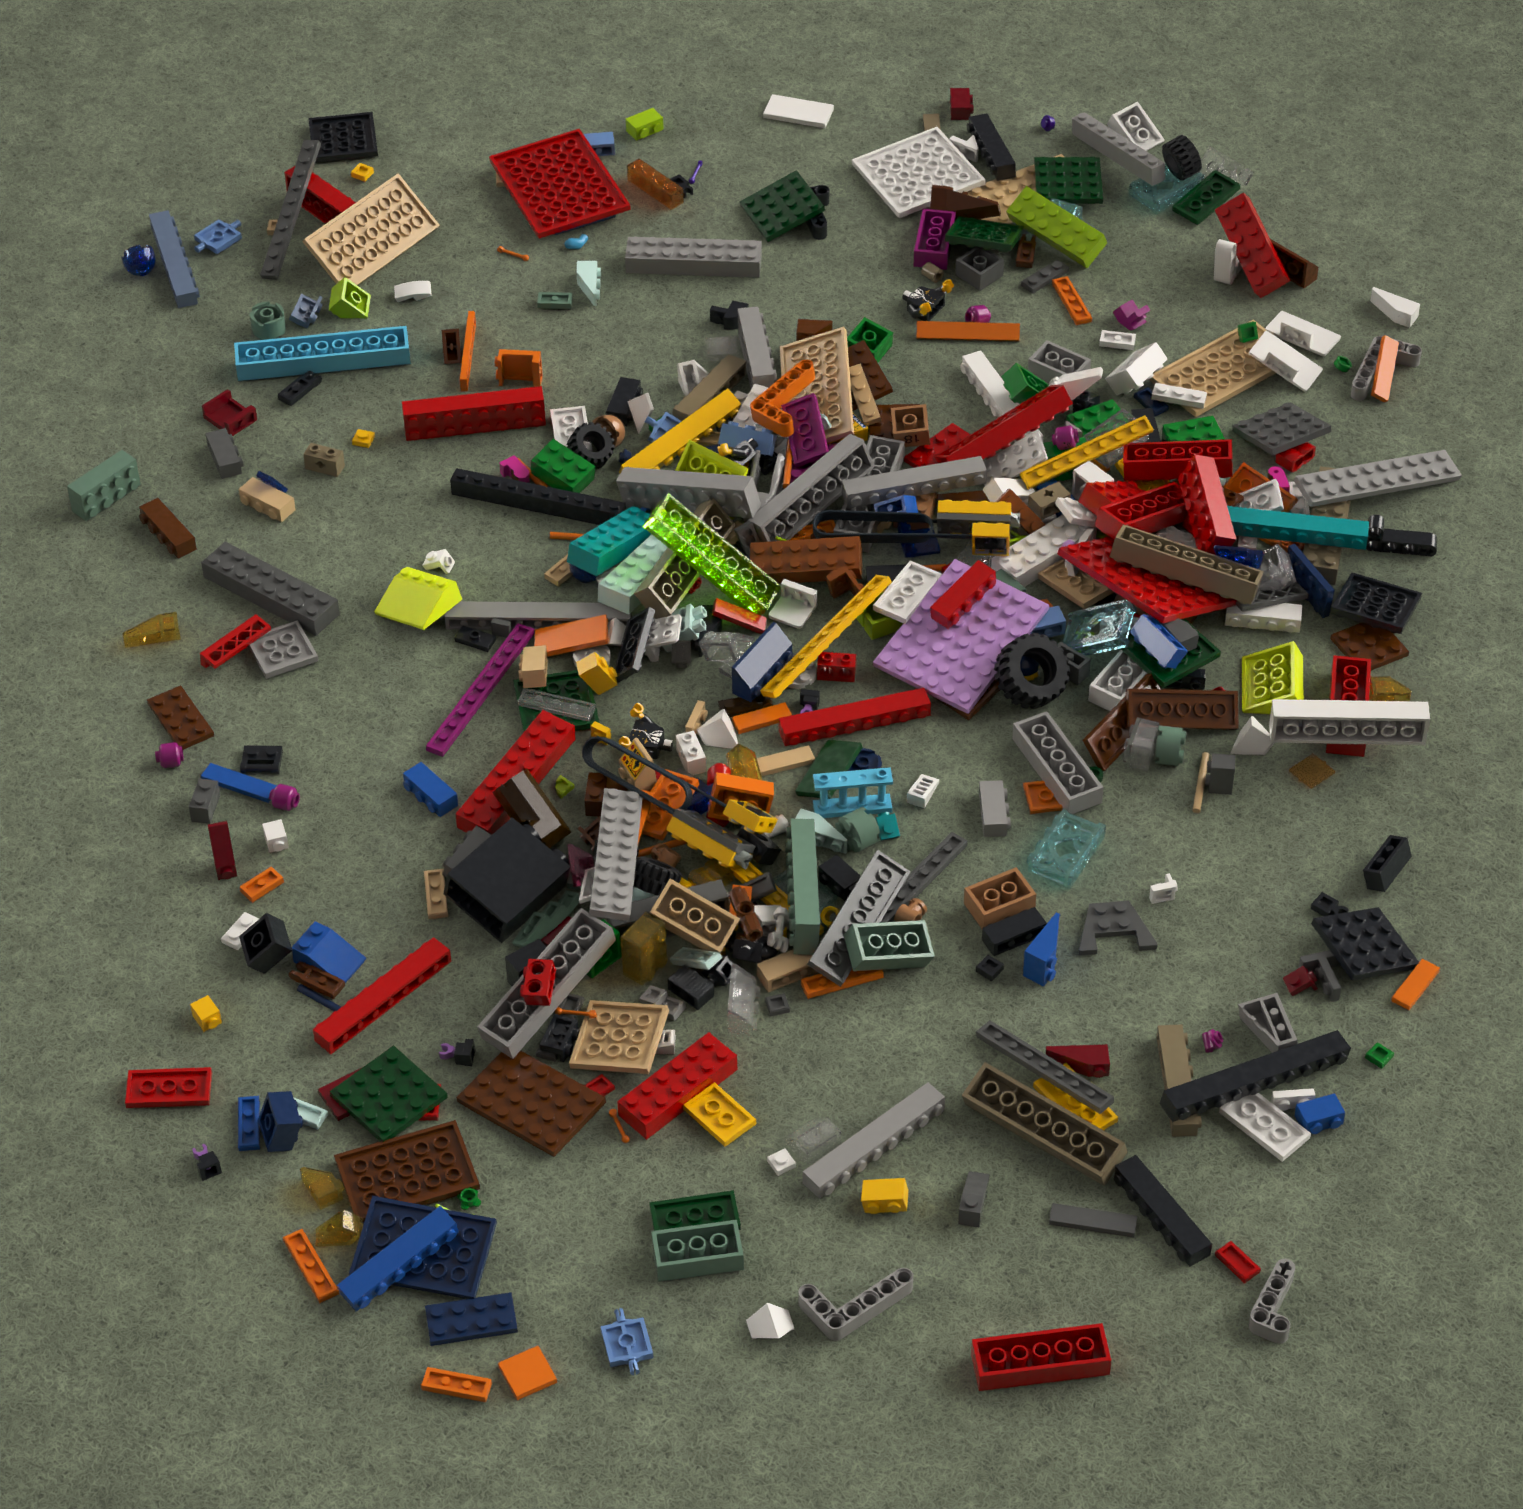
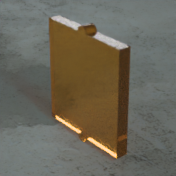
(1312, 771)

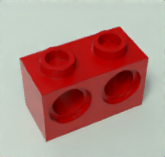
(836, 667)
(543, 982)

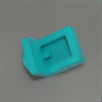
(887, 826)

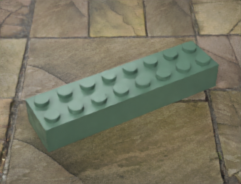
(802, 886)

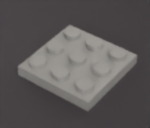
(283, 650)

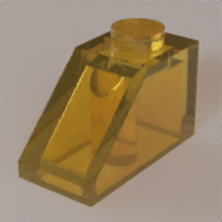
(1387, 689)
(322, 1186)
(339, 1230)

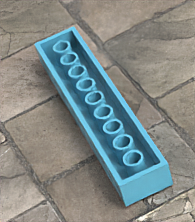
(322, 353)

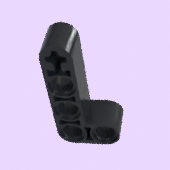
(818, 224)
(1399, 540)

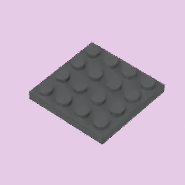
(1281, 428)

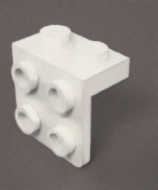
(794, 605)
(662, 632)

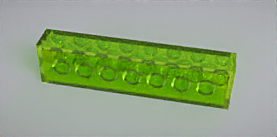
(712, 555)

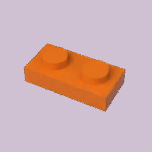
(261, 884)

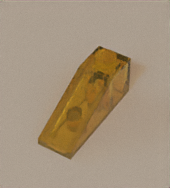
(154, 630)

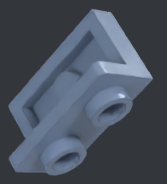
(305, 311)

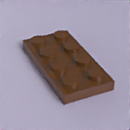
(180, 717)

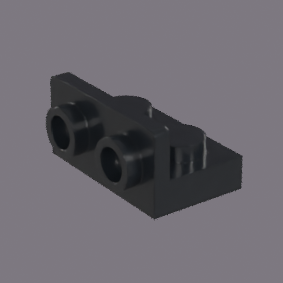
(1194, 681)
(560, 1036)

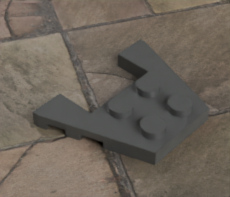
(1114, 919)

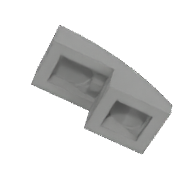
(659, 996)

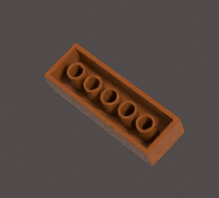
(807, 558)

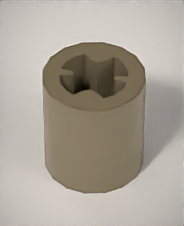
(932, 272)

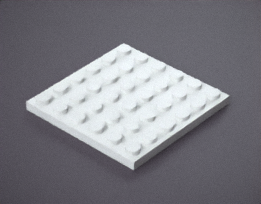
(909, 168)

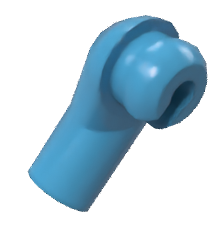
(576, 243)

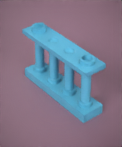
(852, 779)

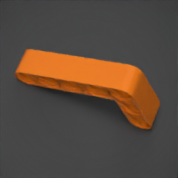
(767, 406)

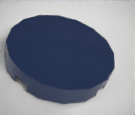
(866, 760)

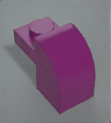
(1130, 315)

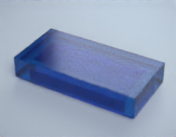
(271, 481)

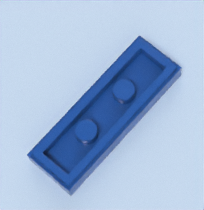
(248, 1123)

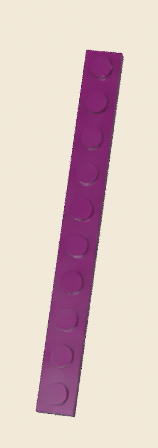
(479, 690)

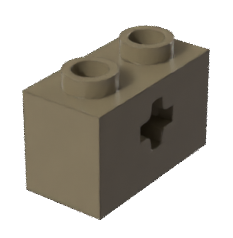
(324, 459)
(1043, 501)

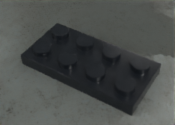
(634, 644)

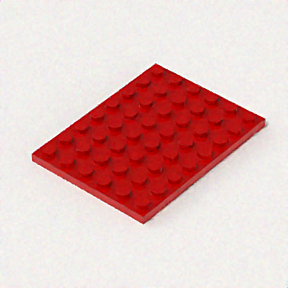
(559, 183)
(1150, 592)

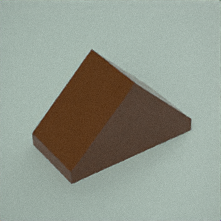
(451, 346)

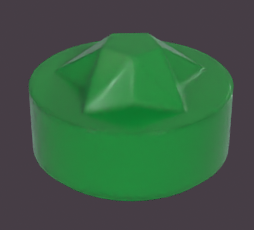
(1342, 363)

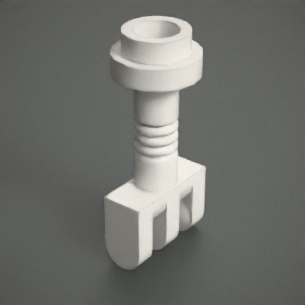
(776, 938)

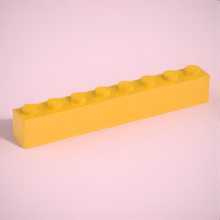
(692, 428)

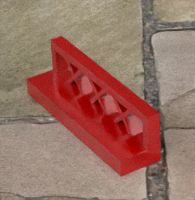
(234, 642)

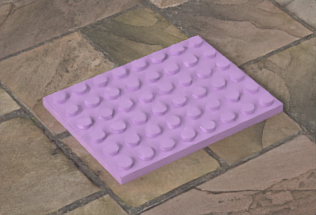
(959, 660)

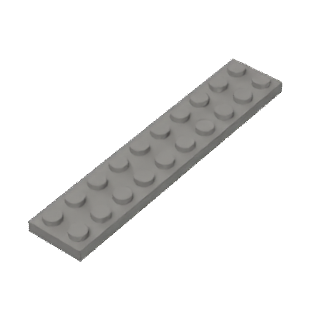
(1377, 478)
(616, 855)

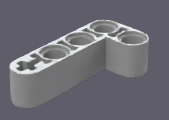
(1267, 1314)

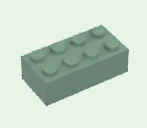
(104, 485)
(889, 945)
(697, 1250)

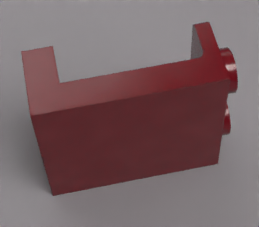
(229, 414)

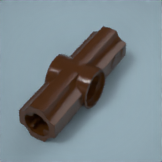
(746, 912)

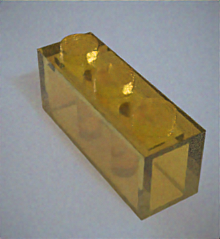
(743, 762)

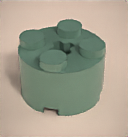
(267, 320)
(1169, 745)
(858, 829)

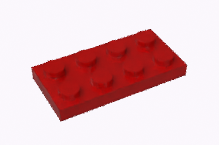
(925, 454)
(168, 1087)

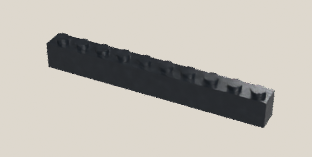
(534, 497)
(1254, 1076)

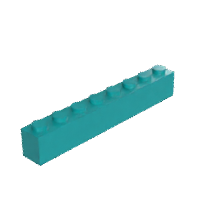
(1299, 527)

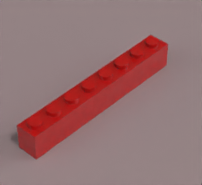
(854, 716)
(381, 995)

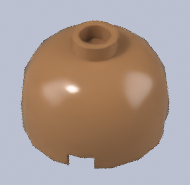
(613, 426)

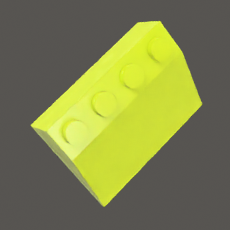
(703, 460)
(418, 598)
(1271, 675)

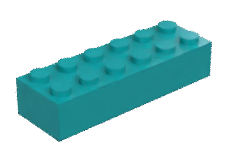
(609, 542)

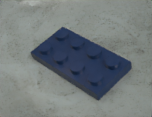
(1309, 578)
(471, 1319)

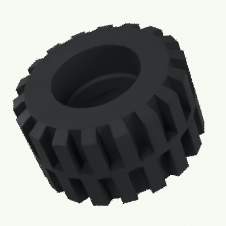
(1181, 157)
(598, 437)
(653, 875)

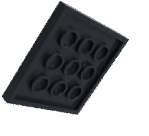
(344, 136)
(1376, 603)
(1365, 943)

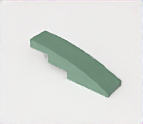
(543, 923)

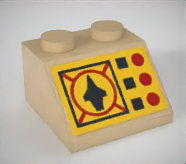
(635, 771)

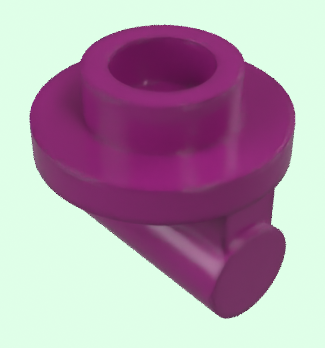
(1212, 1040)

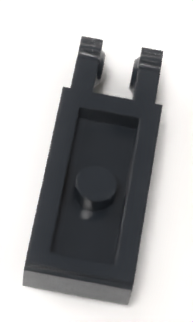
(299, 388)

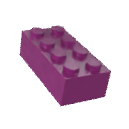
(930, 240)

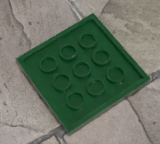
(1069, 179)
(782, 206)
(984, 234)
(1193, 660)
(563, 684)
(388, 1094)

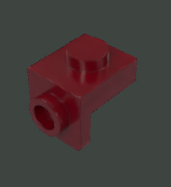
(1300, 980)

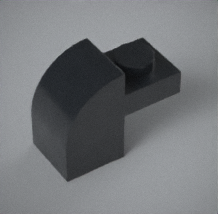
(725, 316)

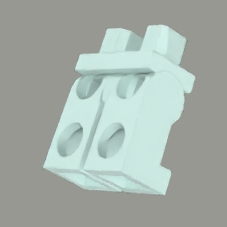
(691, 623)

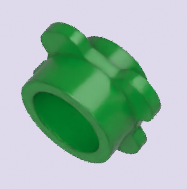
(466, 1194)

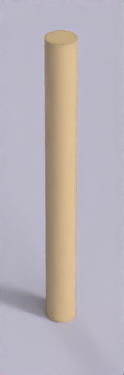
(1200, 783)

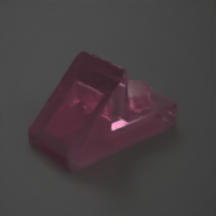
(579, 861)

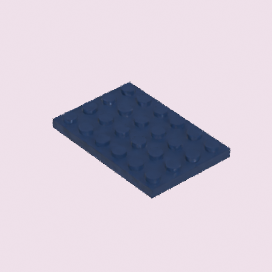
(450, 1271)

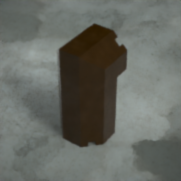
(529, 805)

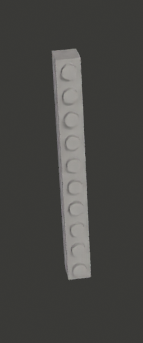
(531, 614)

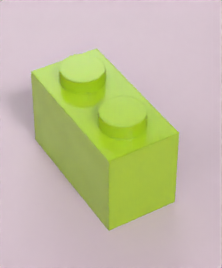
(644, 124)

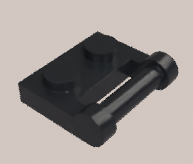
(261, 759)

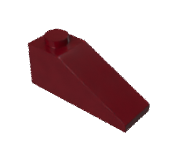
(222, 850)
(1083, 1059)

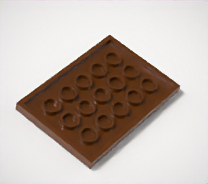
(531, 1101)
(408, 1168)

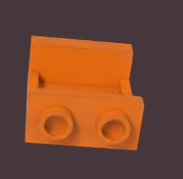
(519, 366)

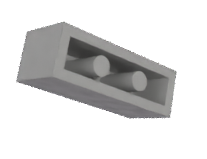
(993, 808)

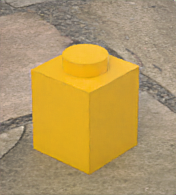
(206, 1013)

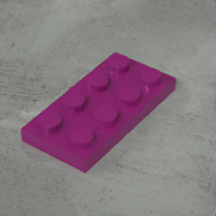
(809, 439)

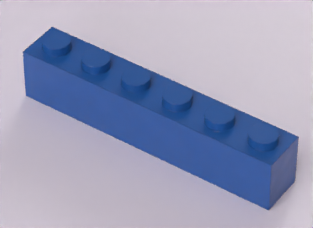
(398, 1258)

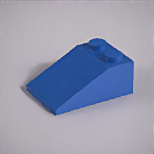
(327, 951)
(1041, 954)

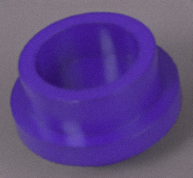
(1048, 122)

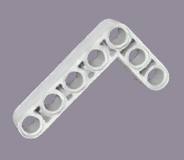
(1226, 262)

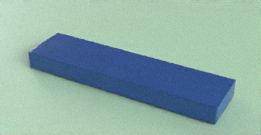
(239, 782)

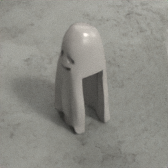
(777, 479)

